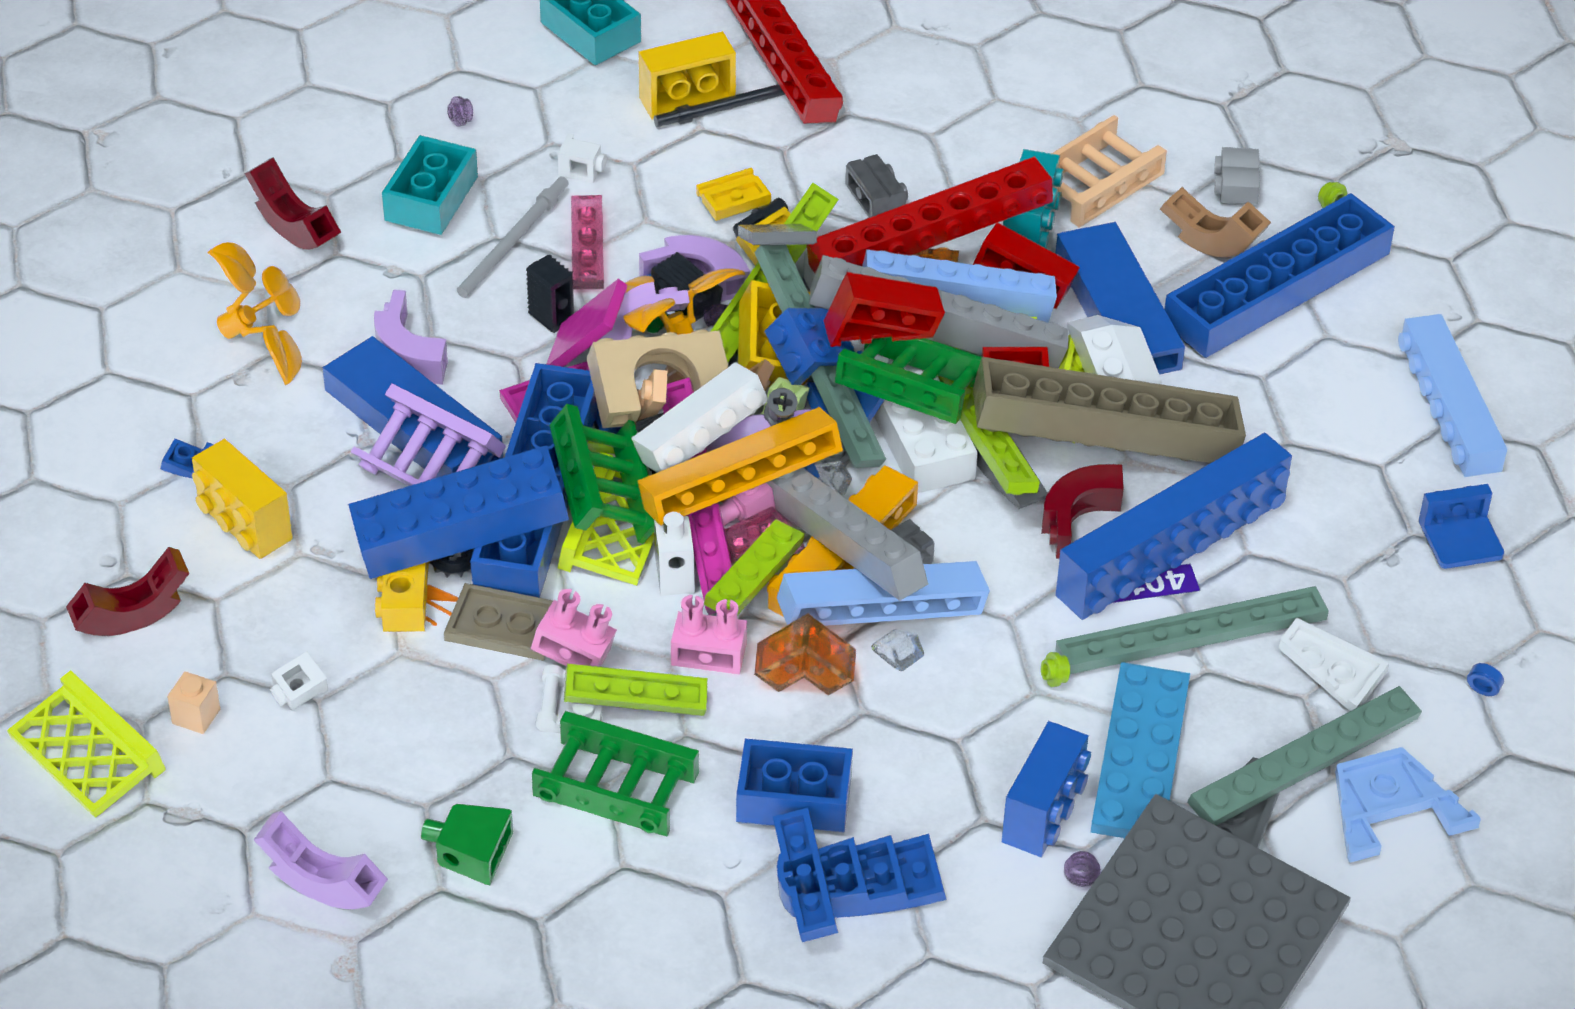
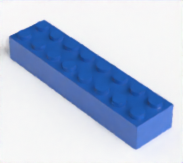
(1278, 274)
(1172, 526)
(524, 560)

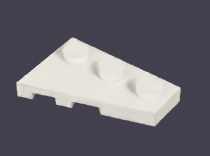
(1335, 664)

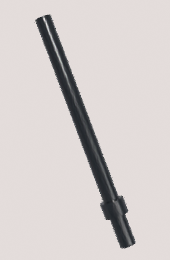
(686, 113)

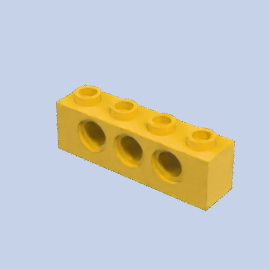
(403, 599)

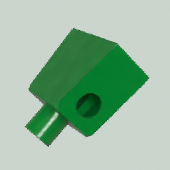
(471, 840)

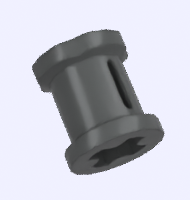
(788, 402)

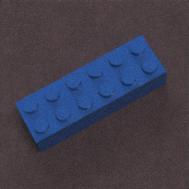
(458, 512)

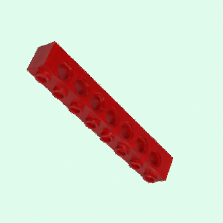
(789, 59)
(940, 215)

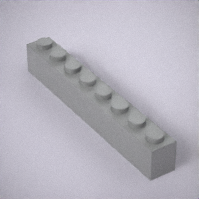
(965, 323)
(850, 533)

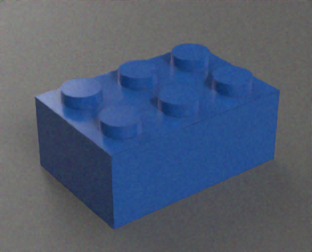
(791, 777)
(1046, 789)

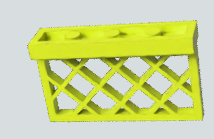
(578, 542)
(104, 720)

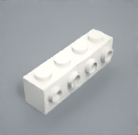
(700, 418)

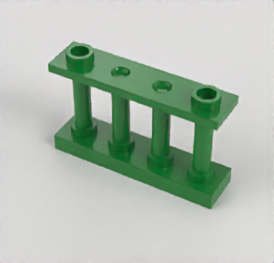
(906, 387)
(581, 481)
(622, 745)

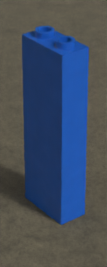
(1117, 288)
(360, 384)

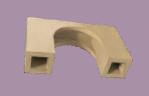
(615, 361)

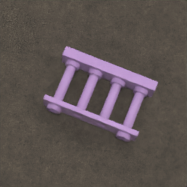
(429, 417)

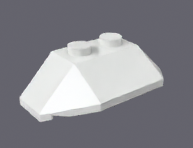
(1113, 349)

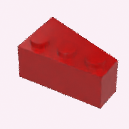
(1010, 250)
(882, 308)

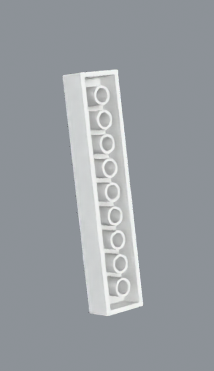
(922, 445)

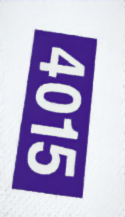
(1170, 582)

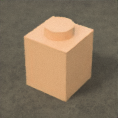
(193, 702)

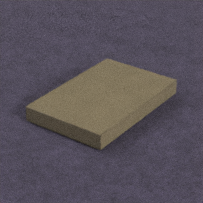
(496, 620)

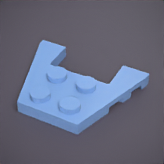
(1387, 788)

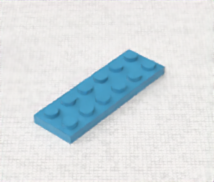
(1139, 745)

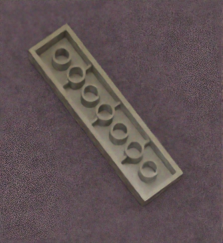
(1106, 411)

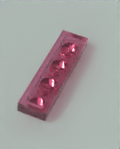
(587, 241)

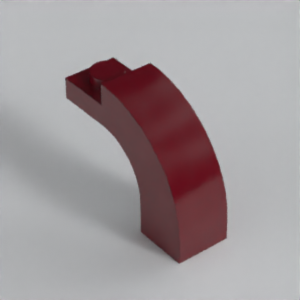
(285, 212)
(1077, 493)
(130, 607)

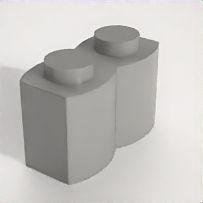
(1238, 175)

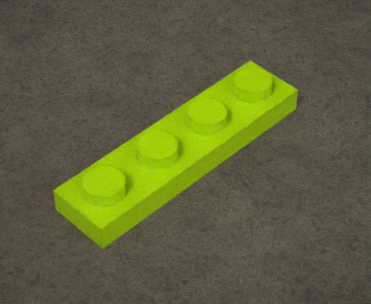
(756, 566)
(635, 689)

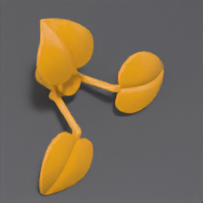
(239, 318)
(675, 322)

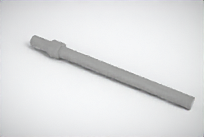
(544, 201)

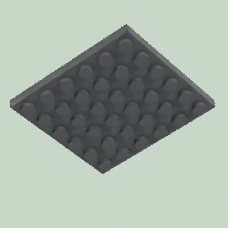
(1194, 920)

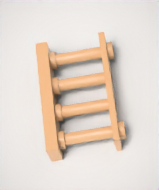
(1123, 179)

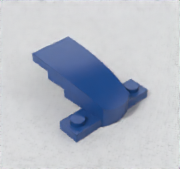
(850, 877)

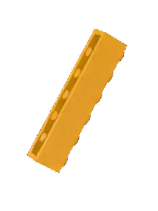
(741, 465)
(885, 497)

